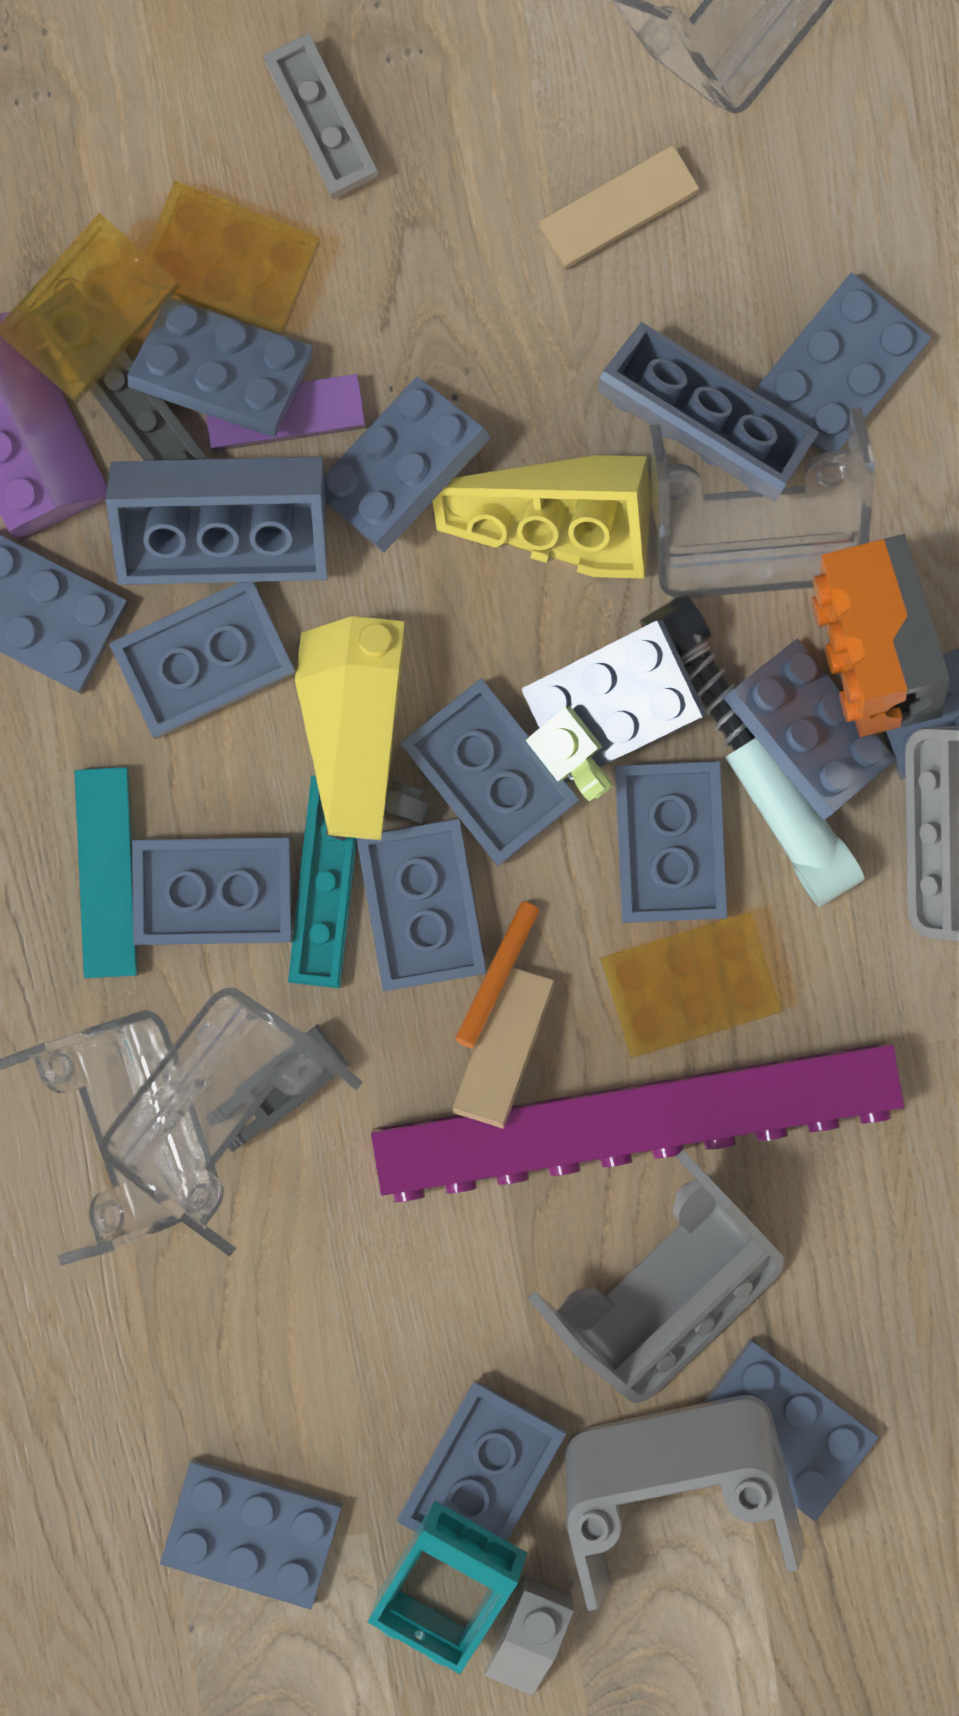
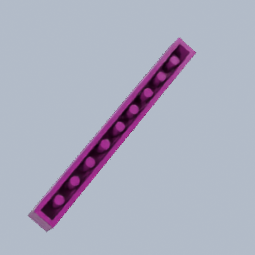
(639, 1119)

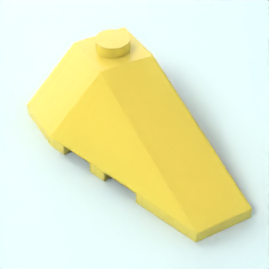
(568, 510)
(349, 709)

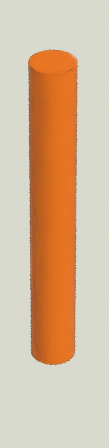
(497, 974)

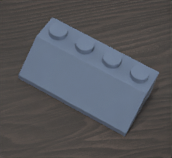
(706, 411)
(218, 520)

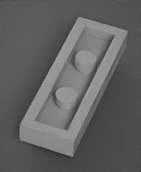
(320, 116)

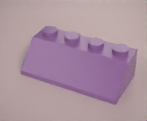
(43, 454)

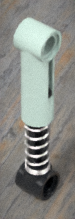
(816, 853)

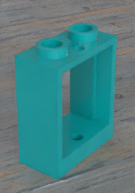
(471, 1552)

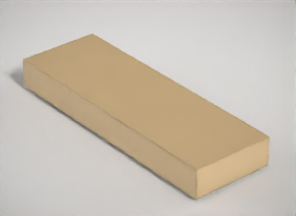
(618, 207)
(504, 1049)

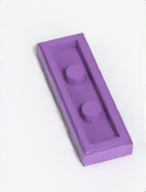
(316, 410)

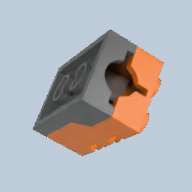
(880, 636)

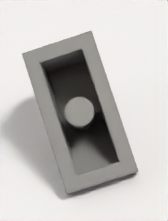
(530, 1635)

